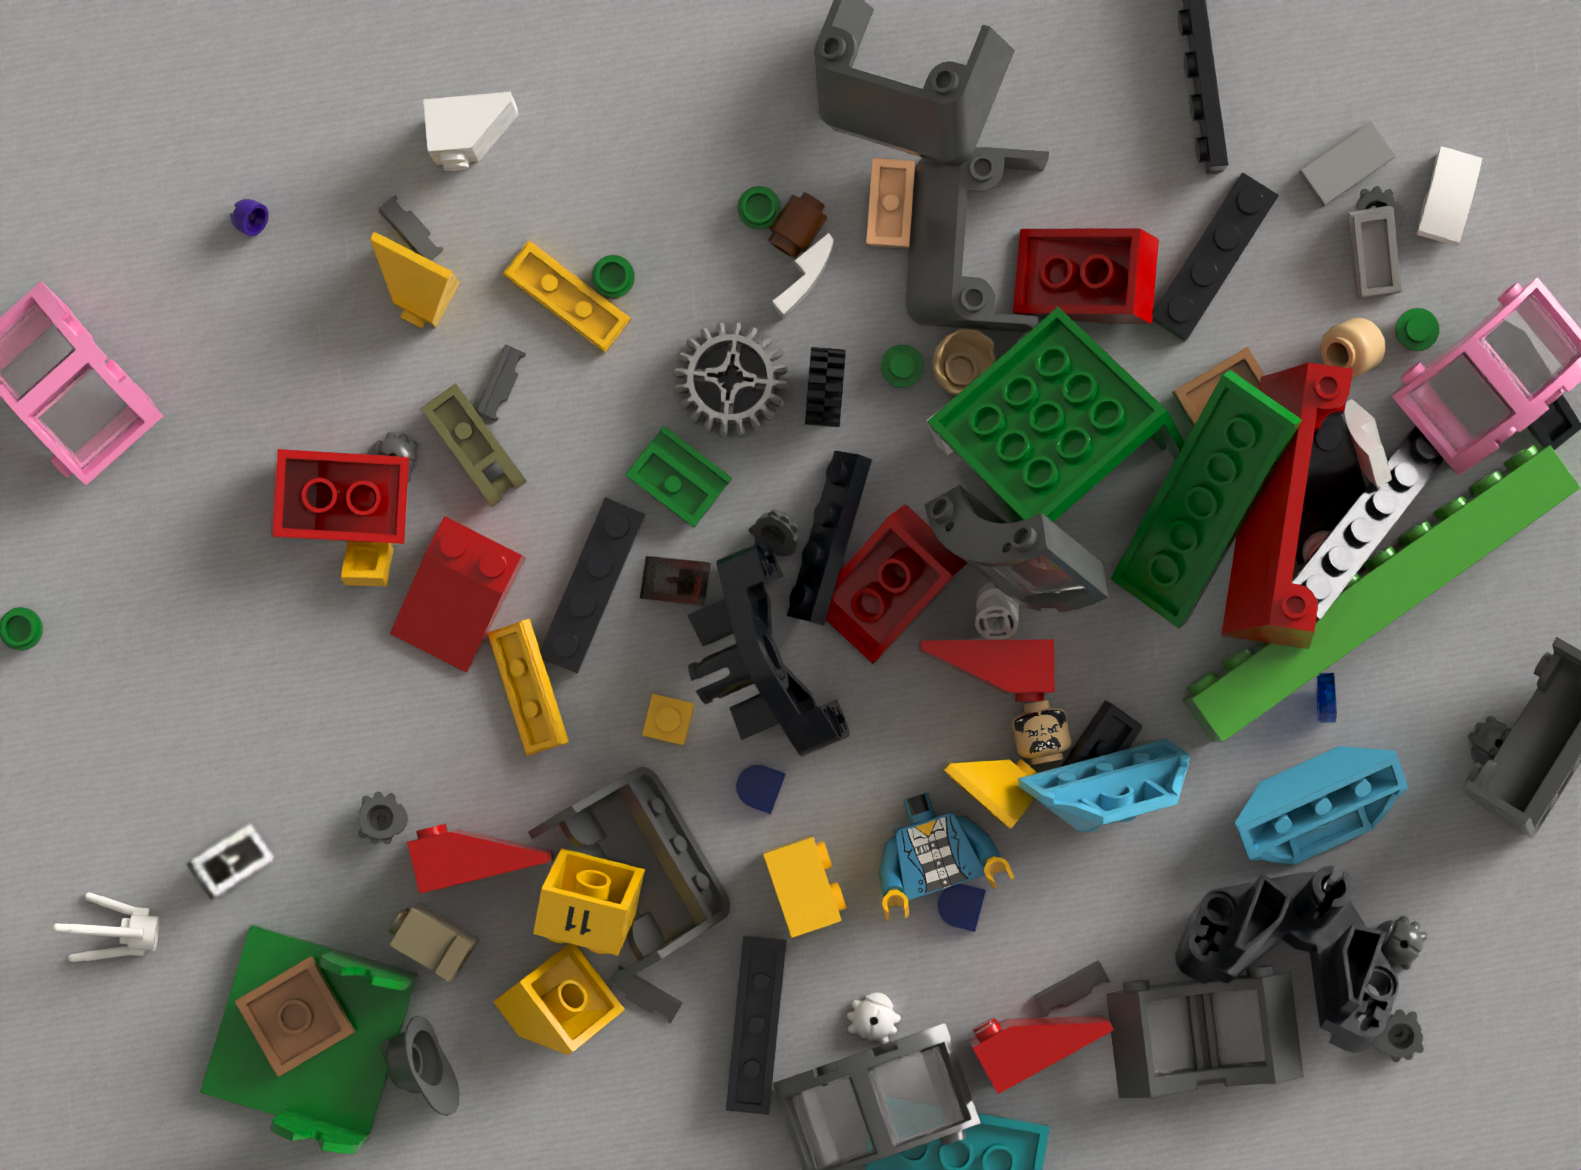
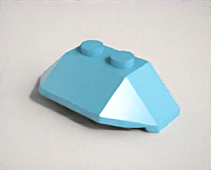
(1112, 785)
(1320, 804)

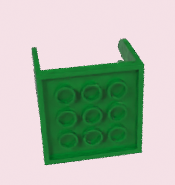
(1051, 420)
(338, 1089)

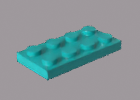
(991, 1145)

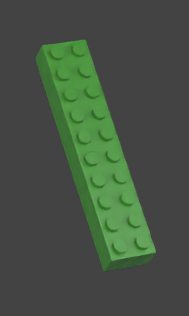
(1386, 589)

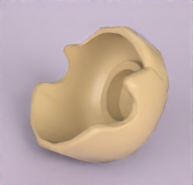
(962, 359)

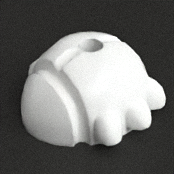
(877, 1006)

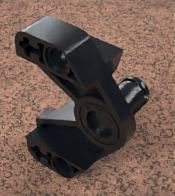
(757, 659)
(1311, 917)

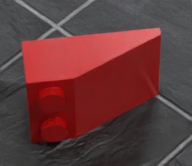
(1087, 274)
(339, 496)
(890, 583)
(456, 594)
(1006, 665)
(464, 856)
(1025, 1046)

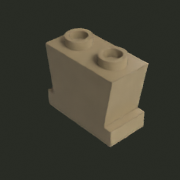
(432, 941)

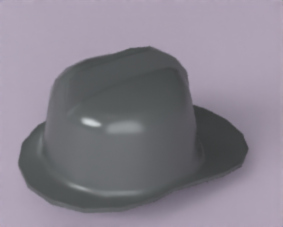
(421, 1066)

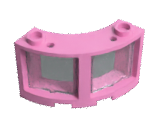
(1494, 377)
(61, 393)

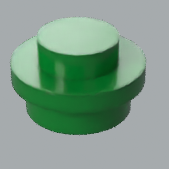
(758, 207)
(613, 276)
(1417, 329)
(902, 366)
(21, 628)

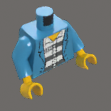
(935, 855)

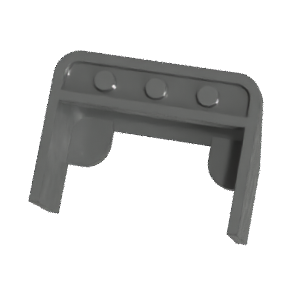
(929, 122)
(935, 282)
(1539, 750)
(643, 829)

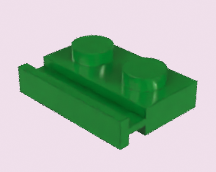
(678, 477)

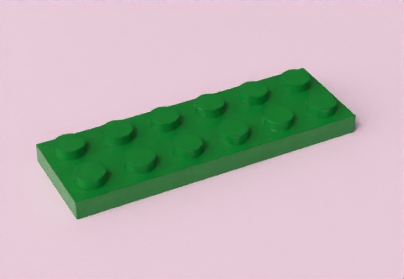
(1205, 498)

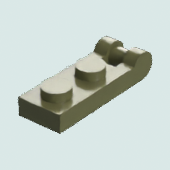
(472, 443)

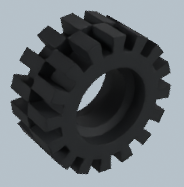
(825, 387)

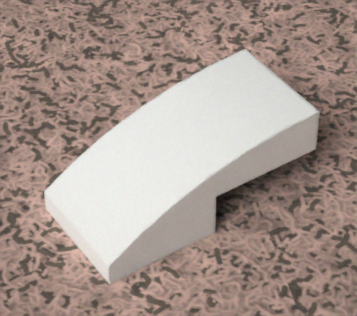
(1449, 196)
(811, 266)
(1367, 443)

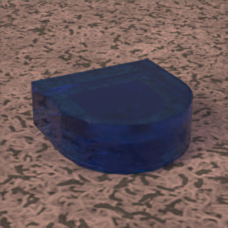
(1326, 698)
(759, 787)
(961, 905)

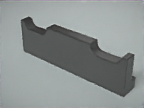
(410, 229)
(500, 382)
(1071, 988)
(647, 995)

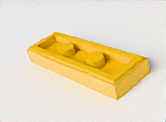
(566, 296)
(528, 687)

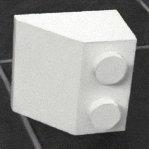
(466, 127)

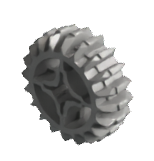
(707, 376)

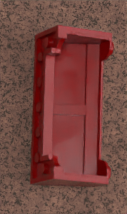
(1261, 594)

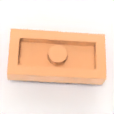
(890, 203)

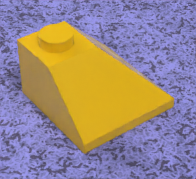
(414, 282)
(994, 786)
(560, 1002)

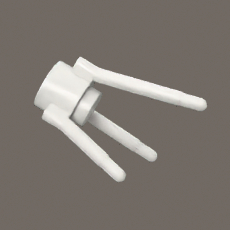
(138, 931)

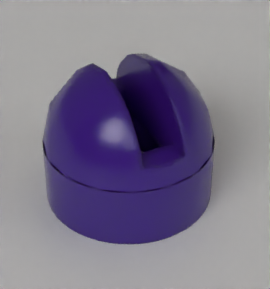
(257, 220)

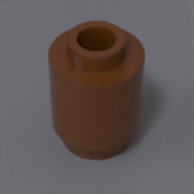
(797, 225)

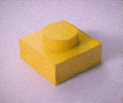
(367, 564)
(668, 719)

